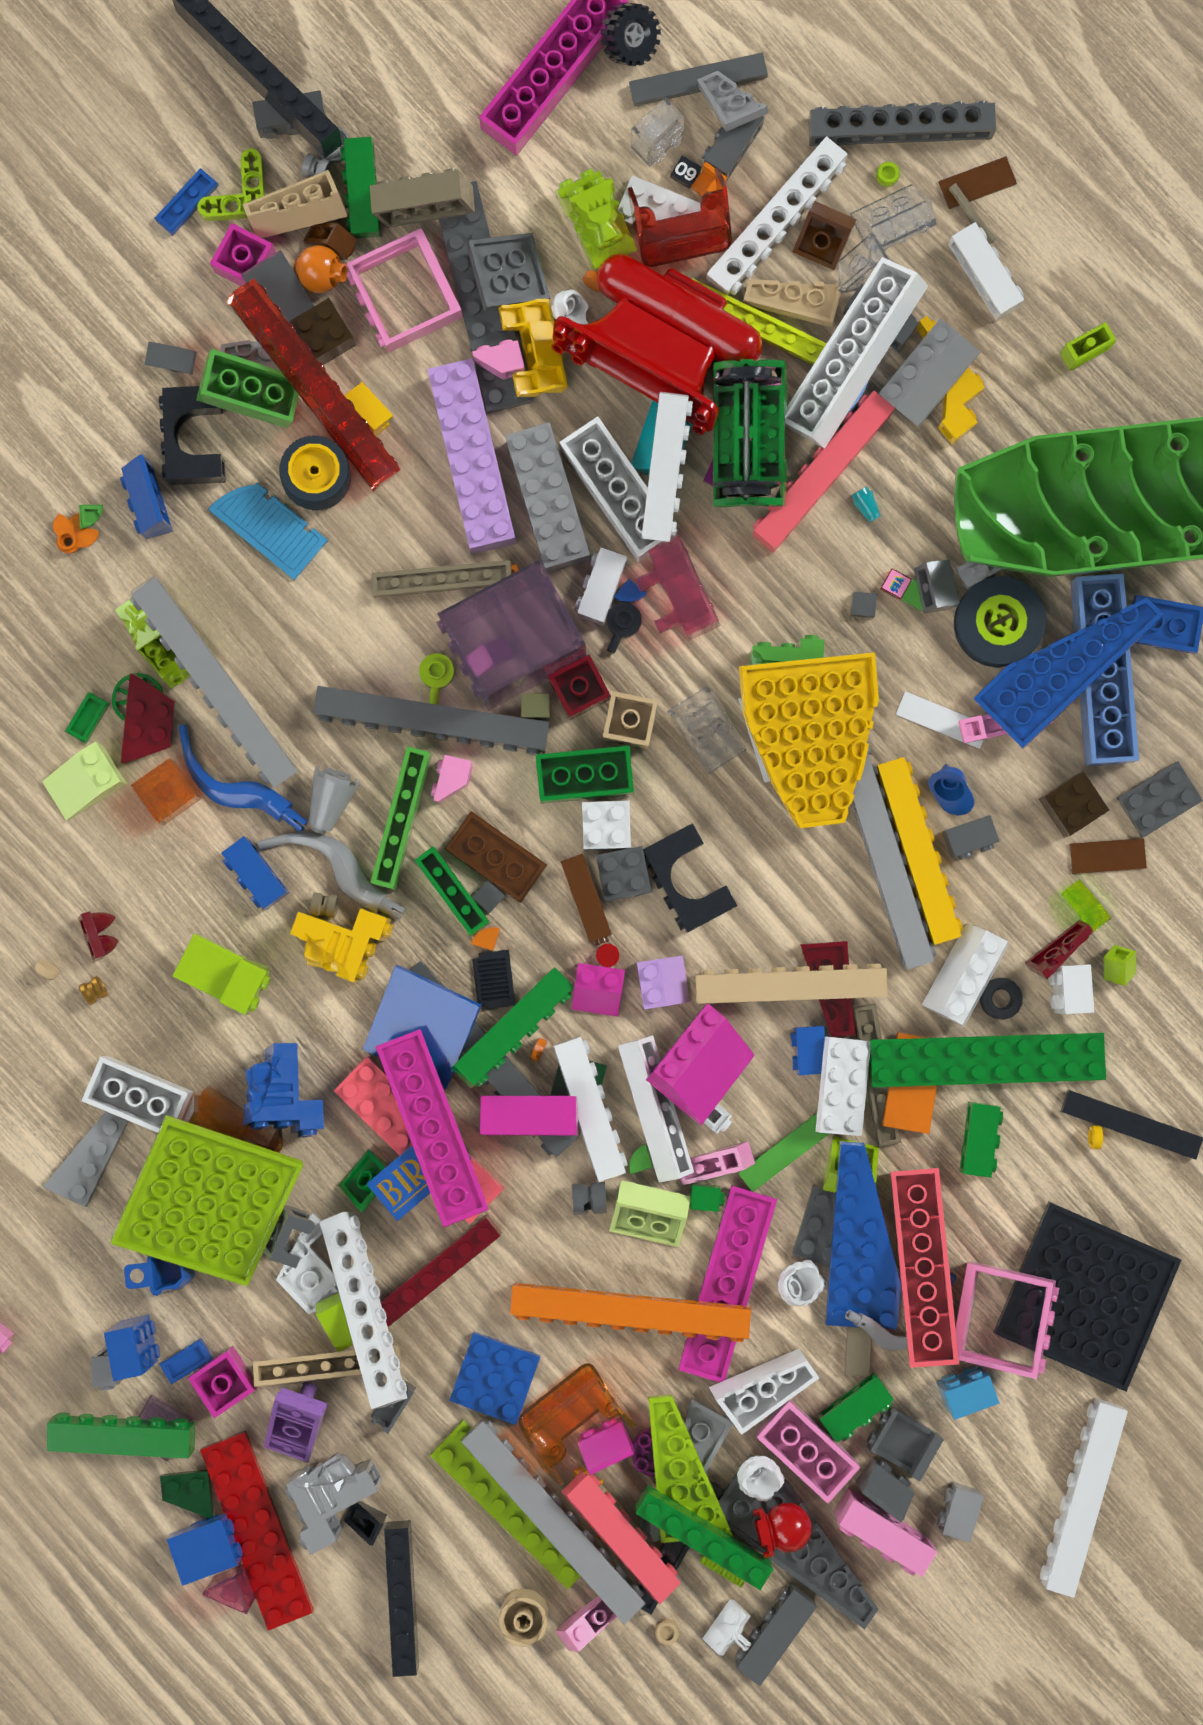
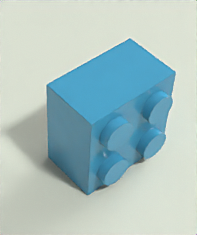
(967, 1392)

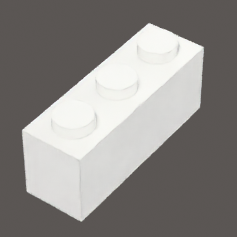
(600, 586)

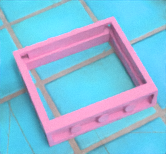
(385, 253)
(965, 1313)

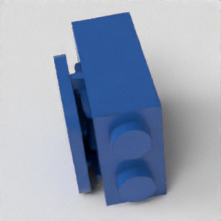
(204, 1548)

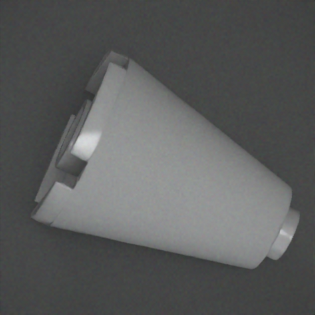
(329, 797)

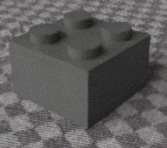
(623, 874)

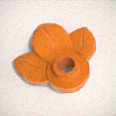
(70, 529)

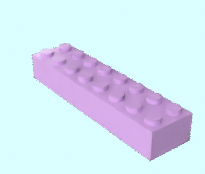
(471, 456)

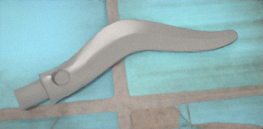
(877, 1332)

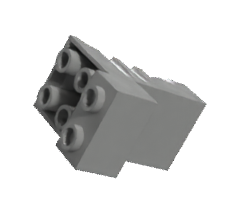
(326, 1491)

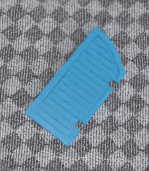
(269, 527)

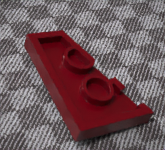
(1059, 950)

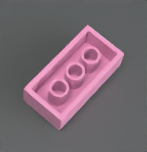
(807, 1450)
(884, 1532)

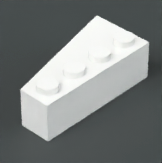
(763, 1389)

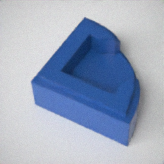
(629, 592)

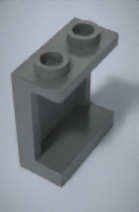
(904, 1442)

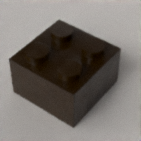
(324, 331)
(1073, 804)

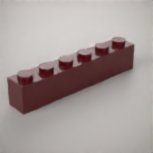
(440, 1269)

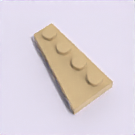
(806, 302)

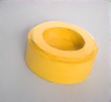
(1095, 1137)

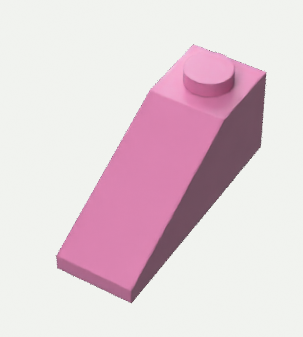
(720, 1162)

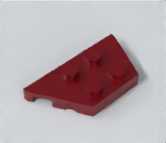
(147, 720)

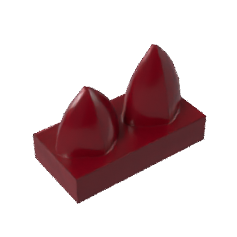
(92, 925)

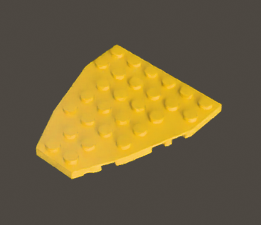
(812, 730)

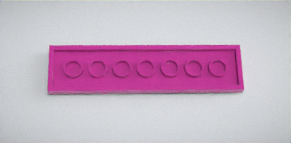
(432, 1128)
(729, 1275)

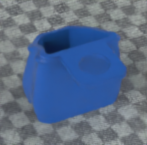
(159, 1276)

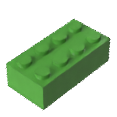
(247, 389)

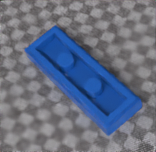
(185, 202)

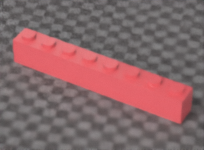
(824, 470)

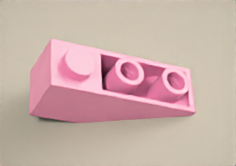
(585, 1624)

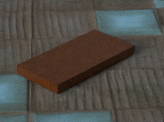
(495, 857)

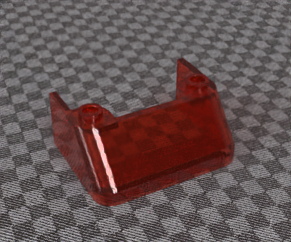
(683, 235)

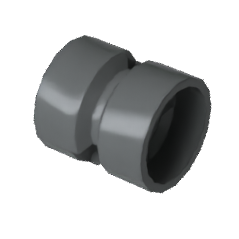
(589, 1198)

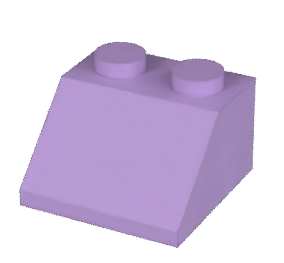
(663, 982)

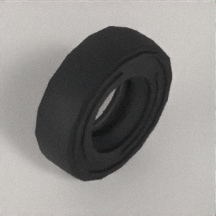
(1014, 992)

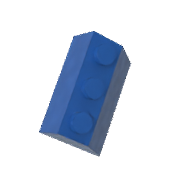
(145, 498)

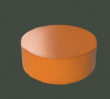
(590, 280)

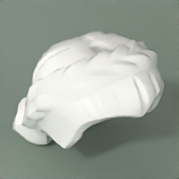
(570, 305)
(800, 1283)
(760, 1478)

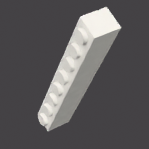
(1084, 1497)

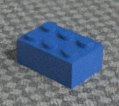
(131, 1347)

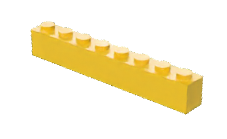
(919, 851)

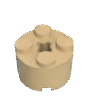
(527, 1631)

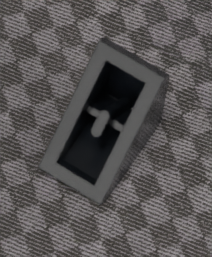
(365, 1521)

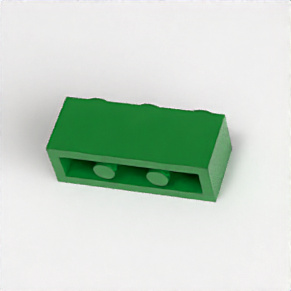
(980, 1139)
(856, 1408)

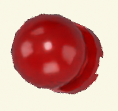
(783, 1528)

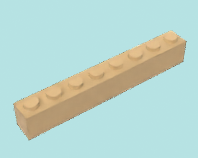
(791, 985)

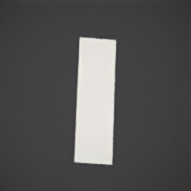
(932, 716)

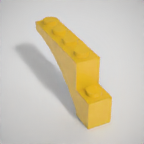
(956, 418)

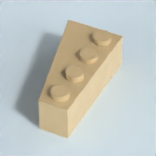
(296, 206)

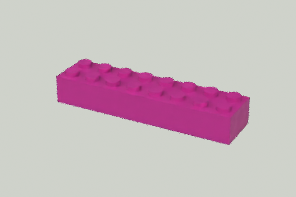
(546, 74)

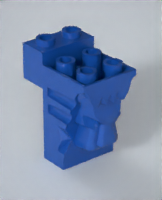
(275, 1094)

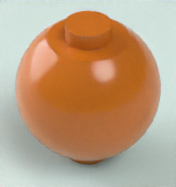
(319, 269)

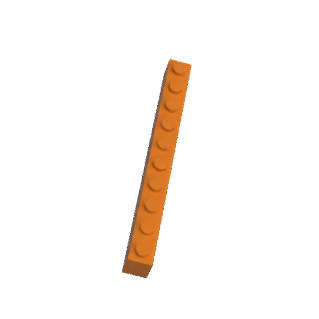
(631, 1311)

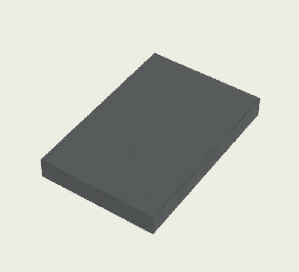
(281, 285)

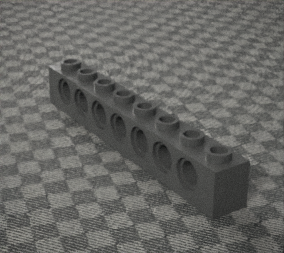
(913, 131)

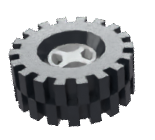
(630, 34)

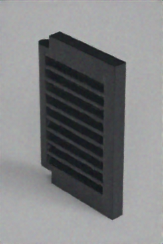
(494, 979)

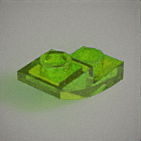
(1086, 905)

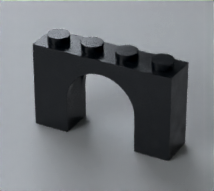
(180, 467)
(661, 859)

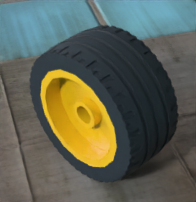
(310, 456)

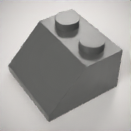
(886, 1489)

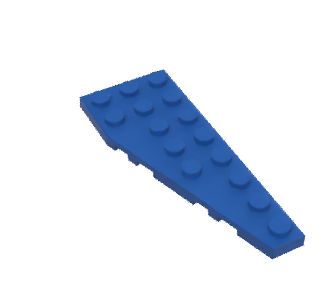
(1043, 684)
(861, 1258)

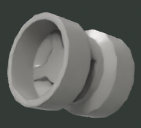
(314, 166)

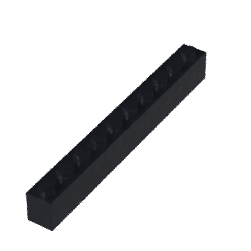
(261, 74)

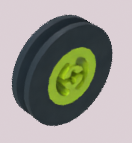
(986, 598)

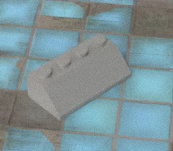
(929, 372)

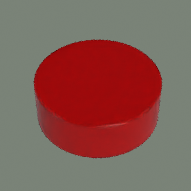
(607, 955)

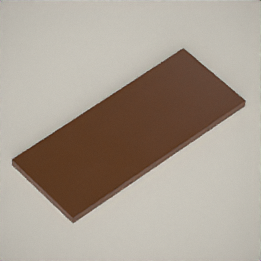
(979, 181)
(1108, 856)

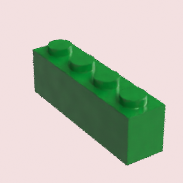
(358, 177)
(452, 891)

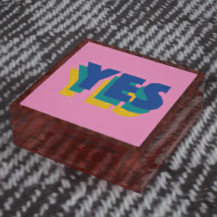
(895, 584)

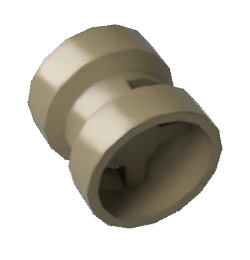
(324, 905)

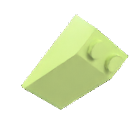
(83, 780)

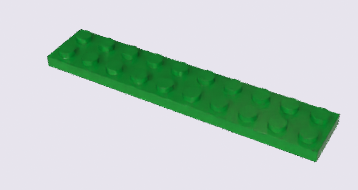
(987, 1059)

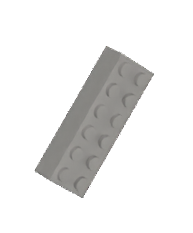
(547, 497)

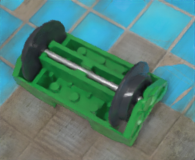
(749, 411)

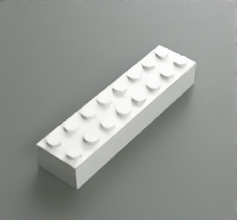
(854, 351)

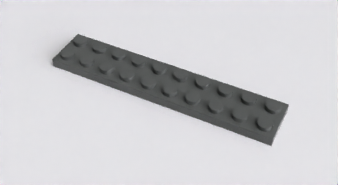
(482, 325)

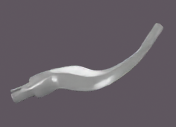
(346, 870)

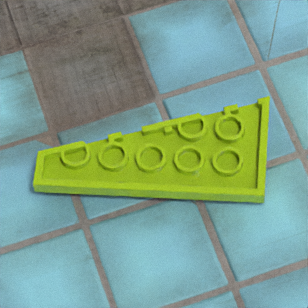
(678, 1465)

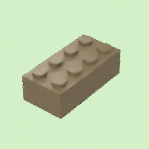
(422, 198)

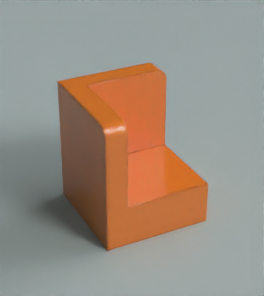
(706, 180)

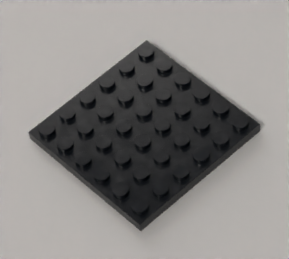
(1105, 1298)

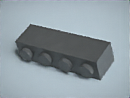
(775, 1633)

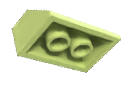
(650, 1213)

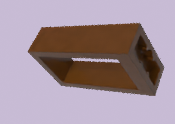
(586, 899)

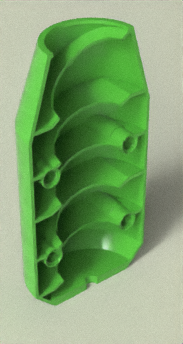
(1086, 500)

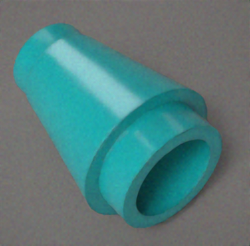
(866, 503)

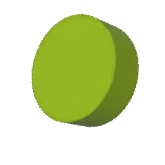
(887, 174)

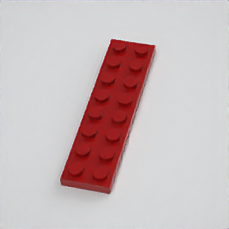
(257, 1529)

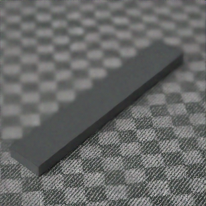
(685, 81)

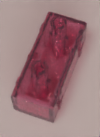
(684, 589)

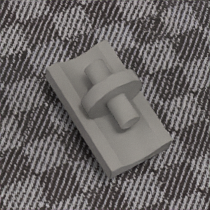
(973, 573)

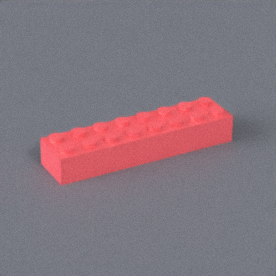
(372, 1099)
(924, 1268)

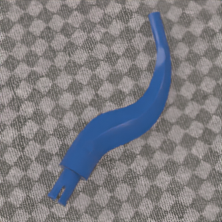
(239, 794)

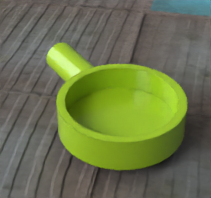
(436, 673)

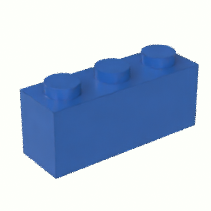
(254, 873)

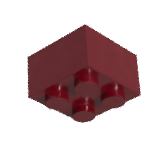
(579, 687)

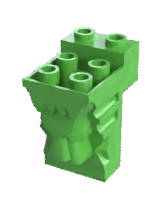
(807, 648)

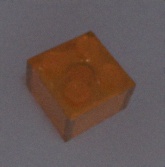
(166, 791)

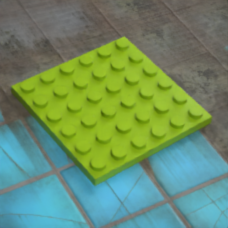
(206, 1201)

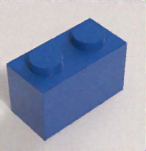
(808, 1049)

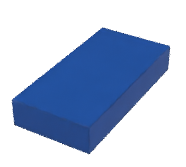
(186, 1361)

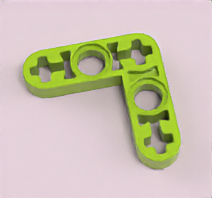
(240, 199)

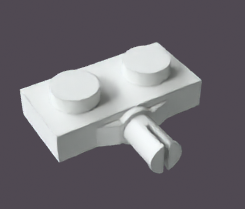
(728, 1629)

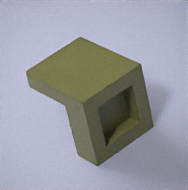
(535, 706)

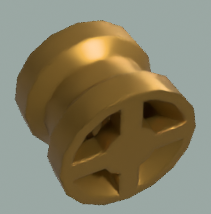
(93, 990)

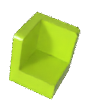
(1119, 965)

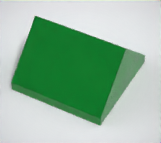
(356, 1181)

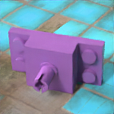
(295, 1422)

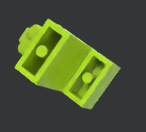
(595, 216)
(150, 646)
(223, 974)

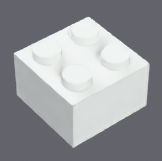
(606, 825)
(1072, 990)

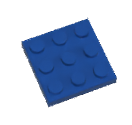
(495, 1378)

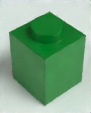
(706, 1197)

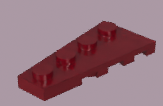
(837, 1012)

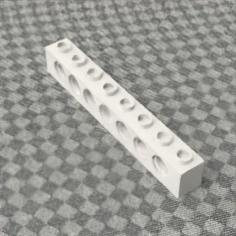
(825, 154)
(358, 1321)

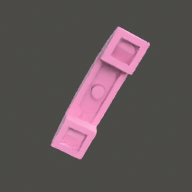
(980, 728)

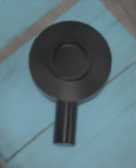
(623, 622)

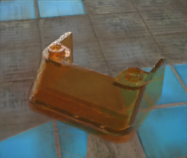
(564, 1411)

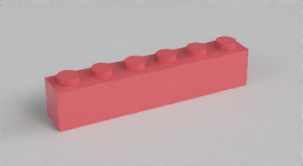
(621, 1537)

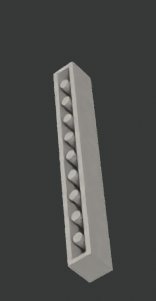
(213, 680)
(889, 870)
(553, 1522)

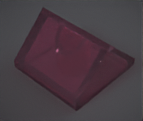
(231, 1589)

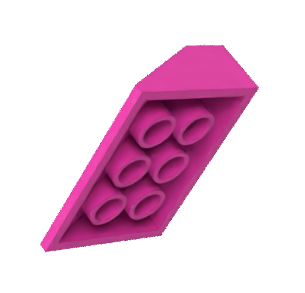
(701, 1064)

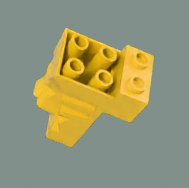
(341, 948)

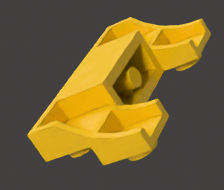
(544, 365)

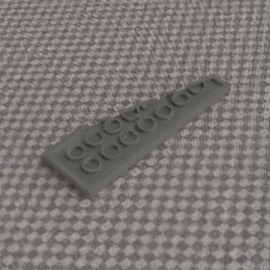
(815, 1565)

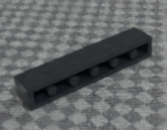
(401, 1598)

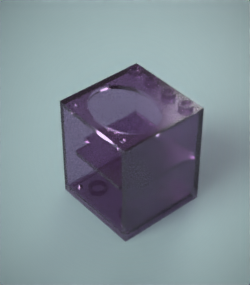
(512, 635)

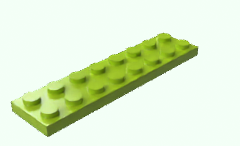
(477, 1481)

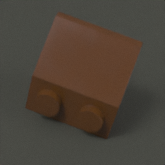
(824, 235)

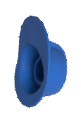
(951, 790)

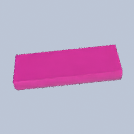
(529, 1116)

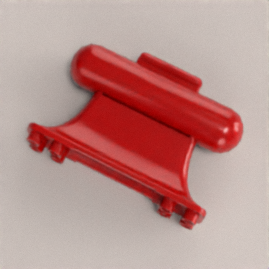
(659, 335)

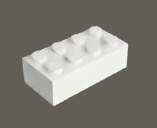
(135, 1094)

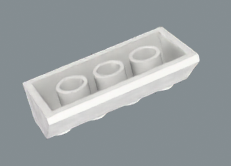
(965, 974)

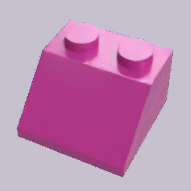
(598, 989)
(605, 1445)

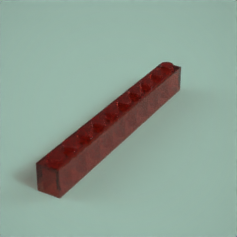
(313, 384)

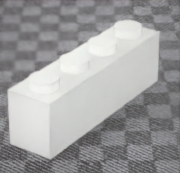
(986, 271)

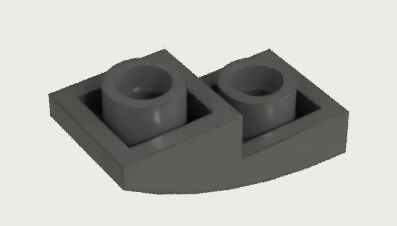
(170, 358)

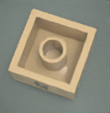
(630, 720)

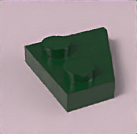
(188, 1491)

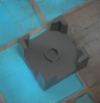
(277, 1246)

